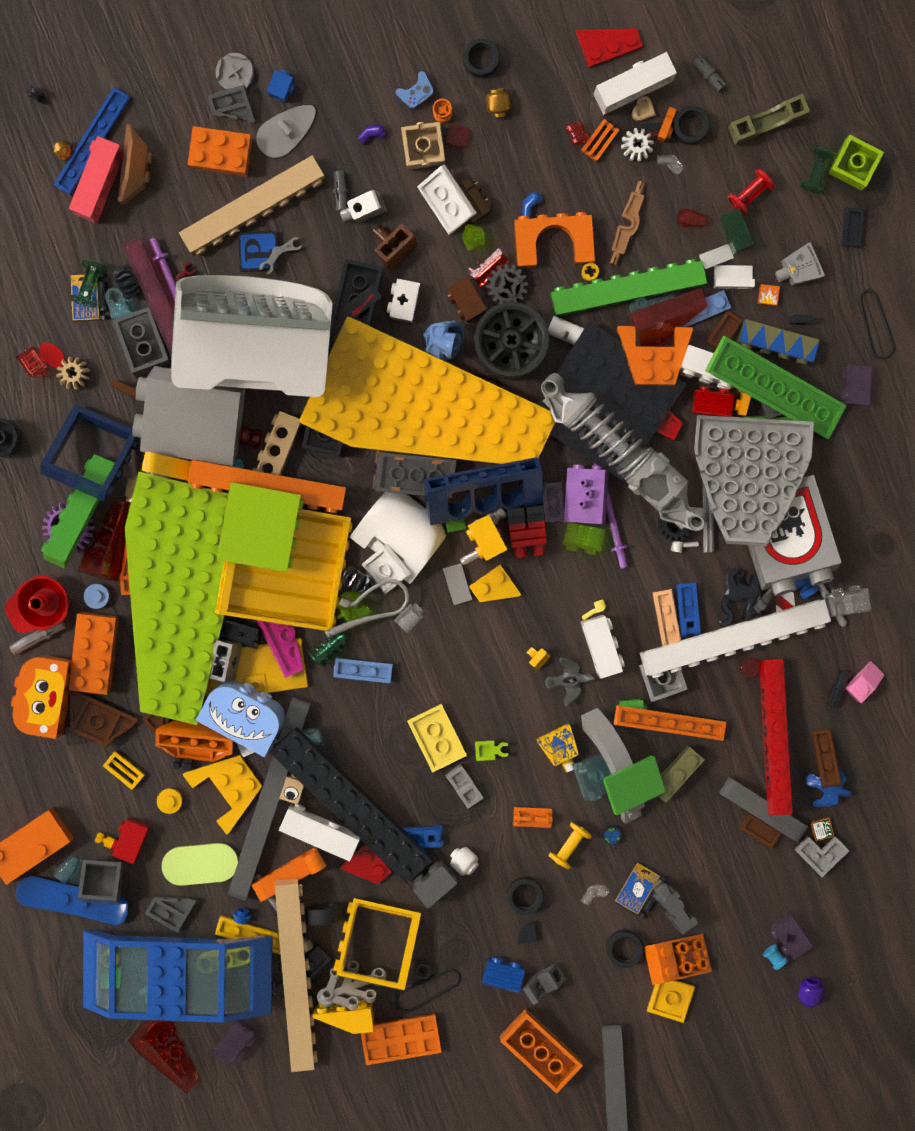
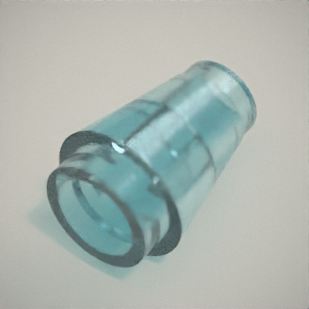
(66, 869)

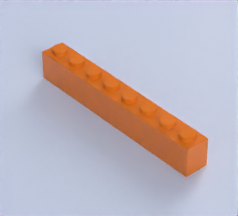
(221, 476)

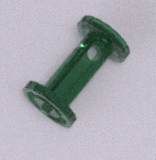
(818, 170)
(89, 283)

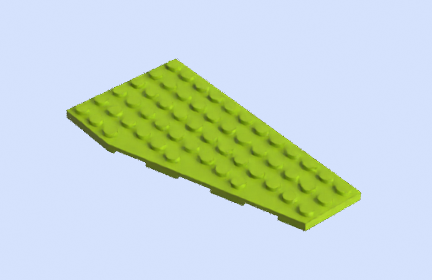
(174, 592)

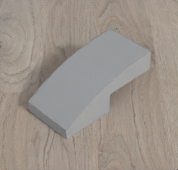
(464, 786)

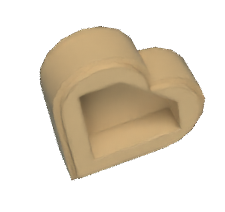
(643, 109)

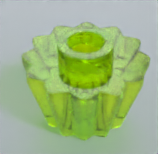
(473, 237)

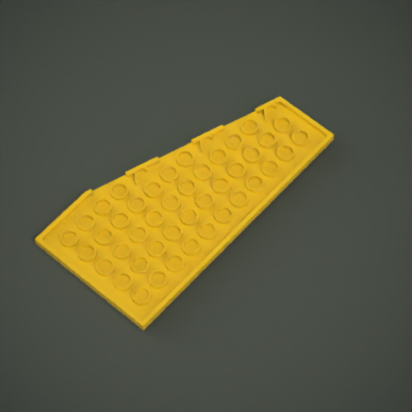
(413, 403)

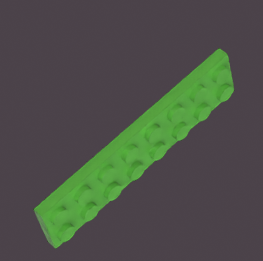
(774, 387)

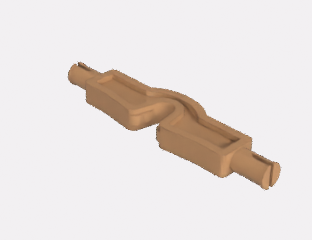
(623, 232)

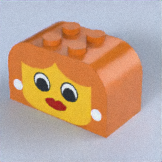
(42, 696)

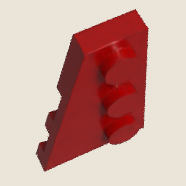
(607, 44)

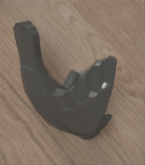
(570, 680)

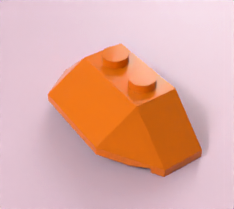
(192, 741)

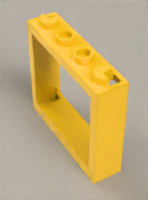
(344, 945)

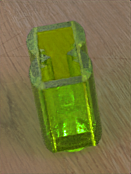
(583, 537)

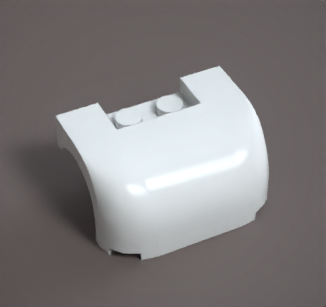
(404, 527)

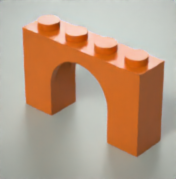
(577, 227)

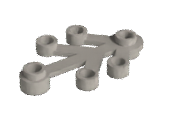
(348, 988)

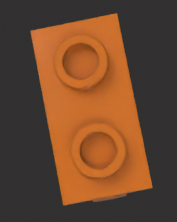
(532, 817)

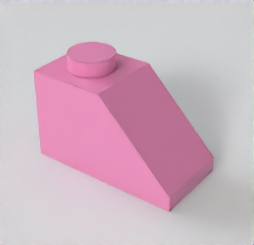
(864, 682)

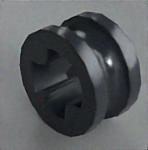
(35, 93)

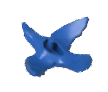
(831, 794)

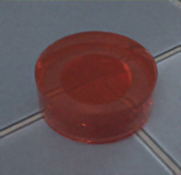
(749, 667)

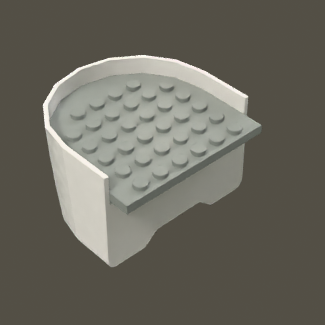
(250, 334)

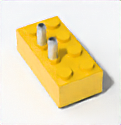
(487, 539)

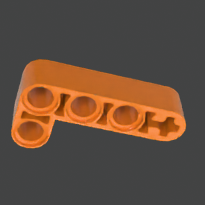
(300, 867)

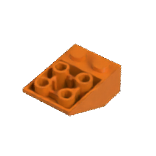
(677, 959)

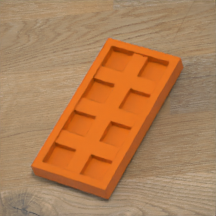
(401, 1039)

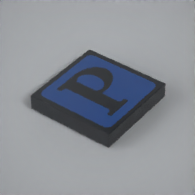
(255, 249)

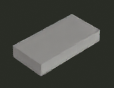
(457, 584)

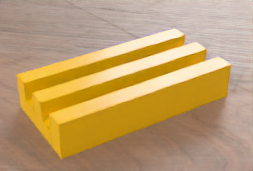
(136, 779)

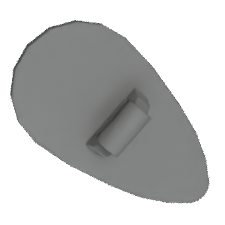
(285, 131)

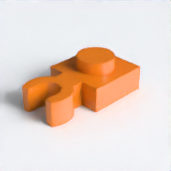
(666, 130)

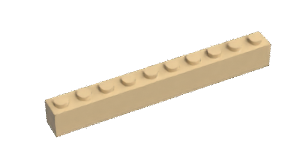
(294, 974)

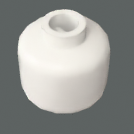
(464, 861)

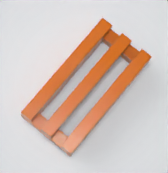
(609, 127)

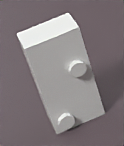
(635, 83)
(319, 832)

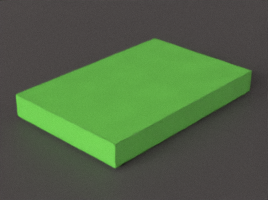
(634, 785)

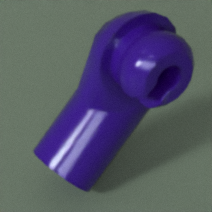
(372, 130)

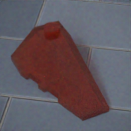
(657, 322)
(107, 553)
(161, 1048)

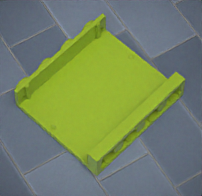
(259, 527)

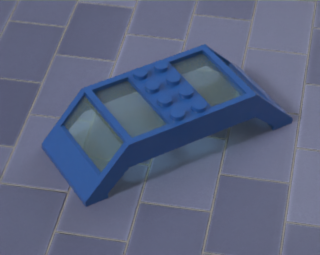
(177, 977)

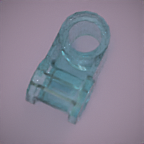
(119, 308)

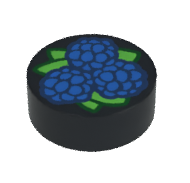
(611, 835)

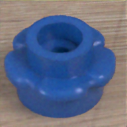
(242, 916)

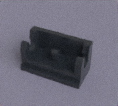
(241, 633)

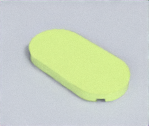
(199, 864)

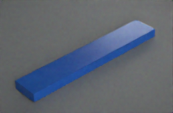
(100, 126)

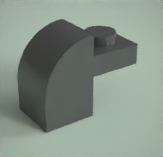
(543, 983)

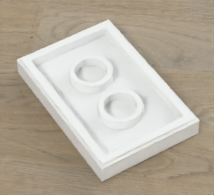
(446, 199)

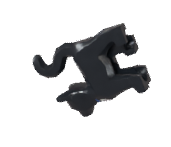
(740, 592)

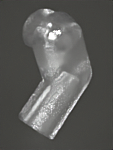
(671, 161)
(594, 891)

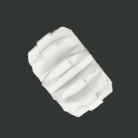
(637, 137)

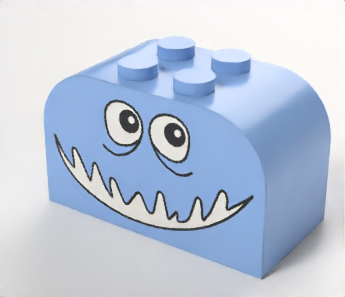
(244, 716)

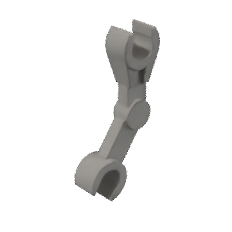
(277, 251)

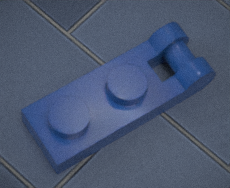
(688, 609)
(421, 834)

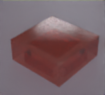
(457, 136)

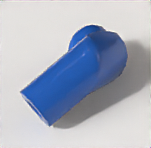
(529, 202)

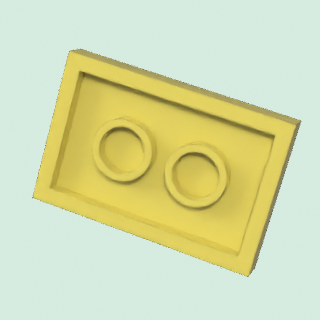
(437, 737)

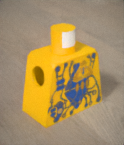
(560, 746)

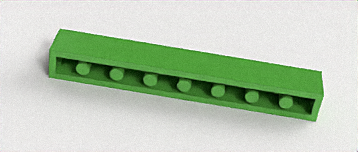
(628, 288)

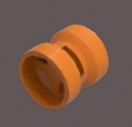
(444, 107)

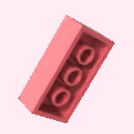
(97, 179)

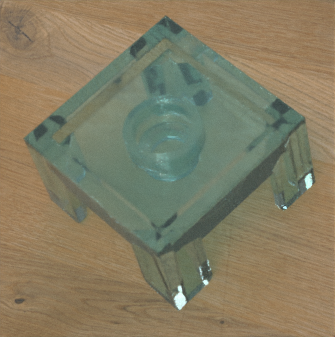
(590, 777)

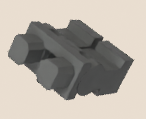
(676, 914)

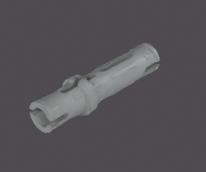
(34, 638)

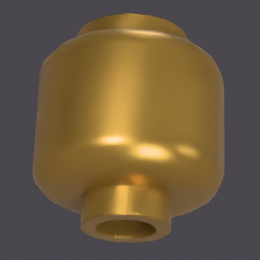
(498, 102)

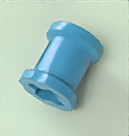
(775, 957)

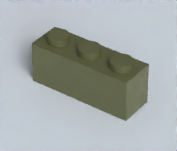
(679, 771)

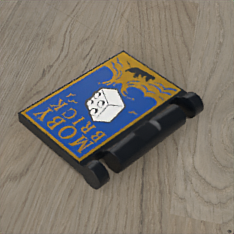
(84, 313)
(637, 890)

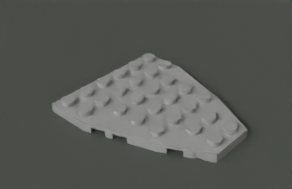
(751, 472)

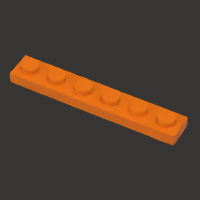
(669, 723)

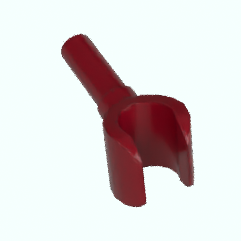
(184, 273)

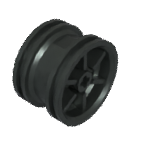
(504, 315)

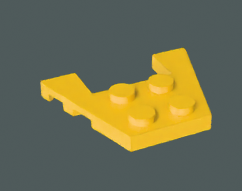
(235, 783)

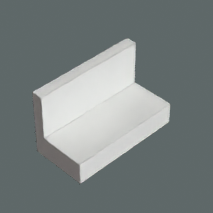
(733, 277)

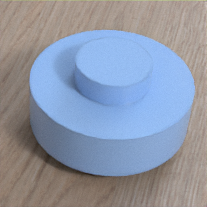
(96, 596)

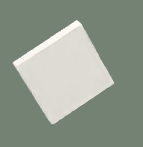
(385, 566)

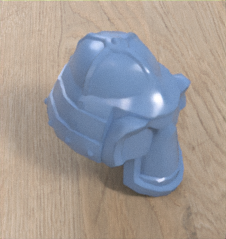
(444, 339)

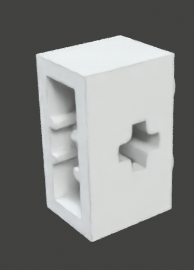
(406, 311)

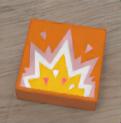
(768, 295)

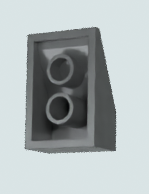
(142, 342)

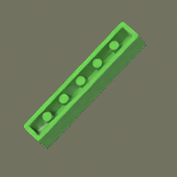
(76, 515)

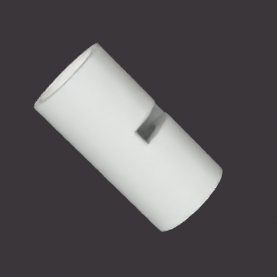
(564, 330)

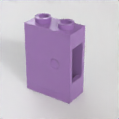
(586, 495)

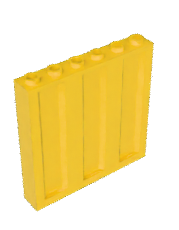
(304, 593)

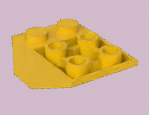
(342, 1017)

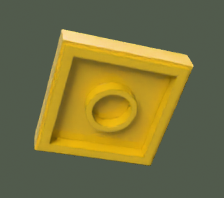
(671, 999)

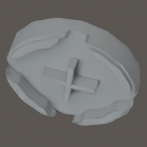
(234, 71)

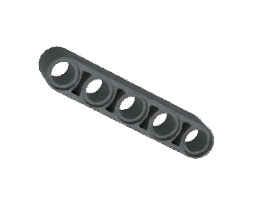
(758, 807)

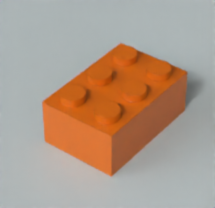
(220, 151)

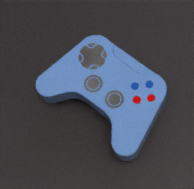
(416, 94)

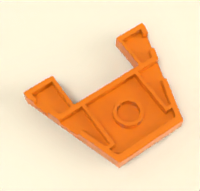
(655, 364)

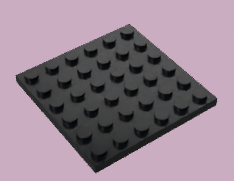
(602, 367)

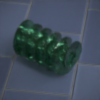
(328, 648)

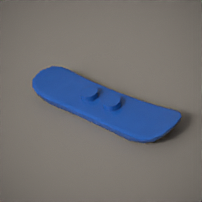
(63, 898)

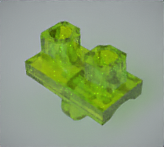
(352, 613)

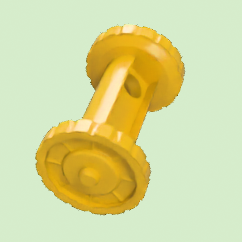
(570, 845)

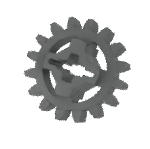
(514, 281)

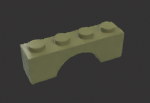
(778, 116)

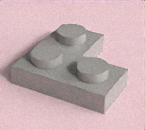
(821, 859)

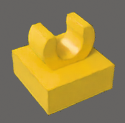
(538, 658)

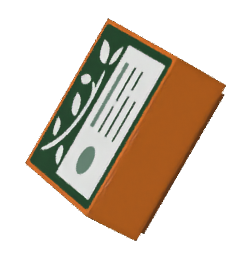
(822, 829)

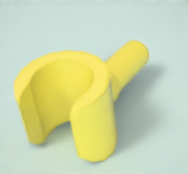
(599, 606)

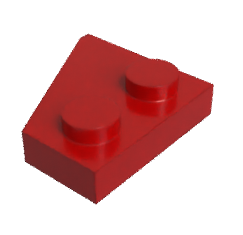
(366, 865)

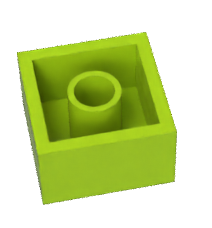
(855, 162)

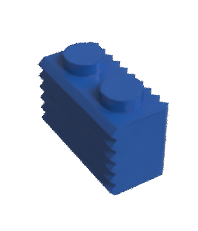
(503, 974)

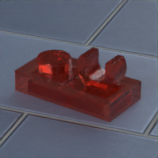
(483, 271)

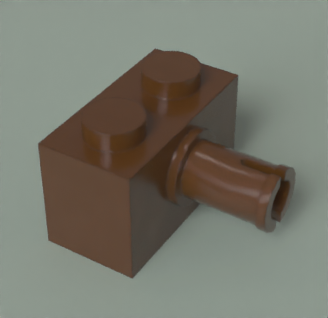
(394, 246)

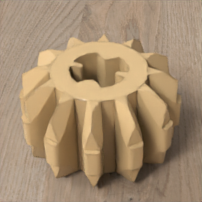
(67, 378)

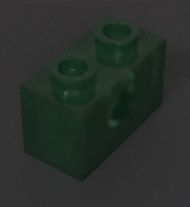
(736, 231)

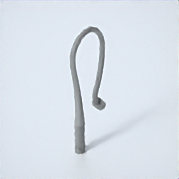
(345, 603)

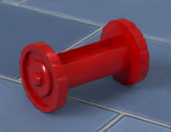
(751, 191)

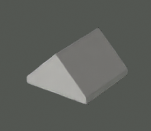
(664, 685)

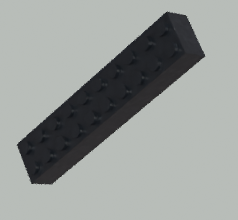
(354, 280)

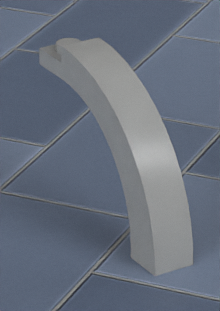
(611, 748)

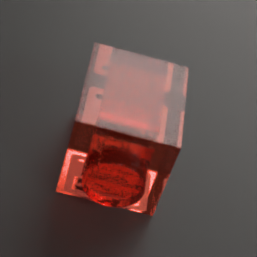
(32, 362)

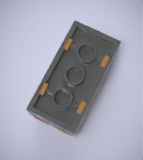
(406, 472)

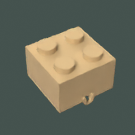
(423, 145)

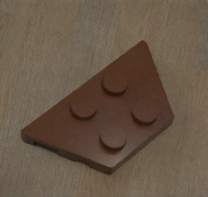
(97, 720)

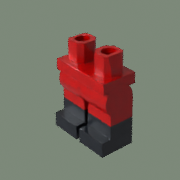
(530, 535)

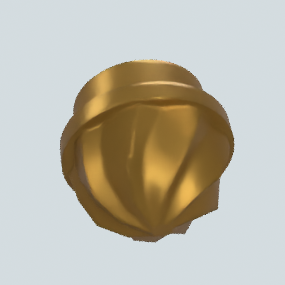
(62, 150)

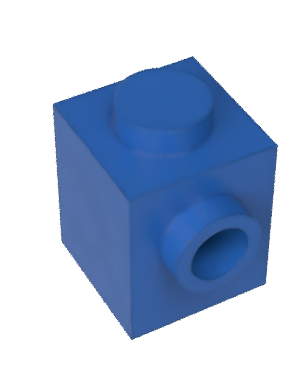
(281, 85)

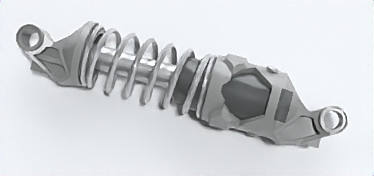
(644, 469)

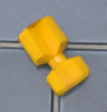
(108, 842)

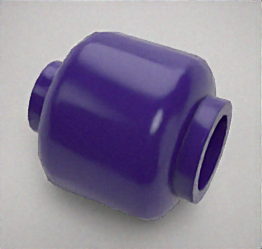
(811, 992)

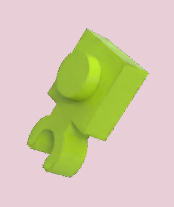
(486, 750)

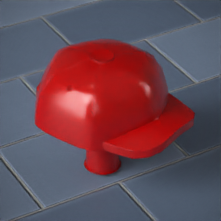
(37, 604)

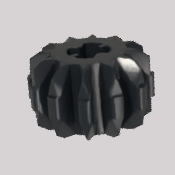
(127, 282)
(357, 579)

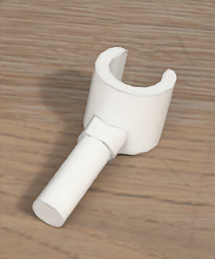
(677, 546)

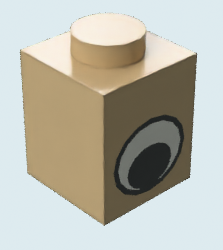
(292, 790)

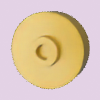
(169, 800)

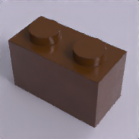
(466, 299)

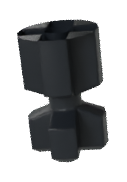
(187, 764)

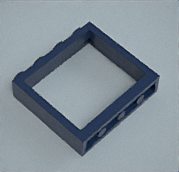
(78, 482)

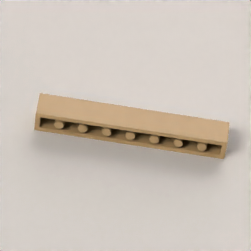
(252, 205)

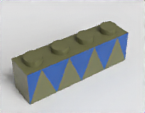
(778, 341)

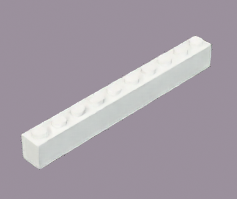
(735, 637)

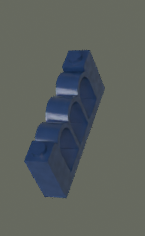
(527, 494)

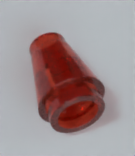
(690, 218)

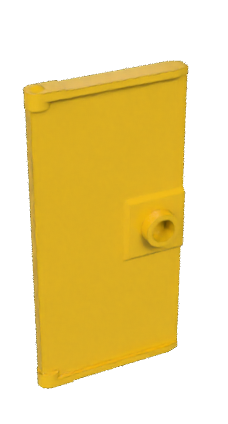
(262, 671)

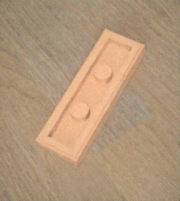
(666, 616)

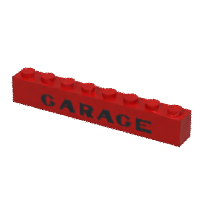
(775, 737)

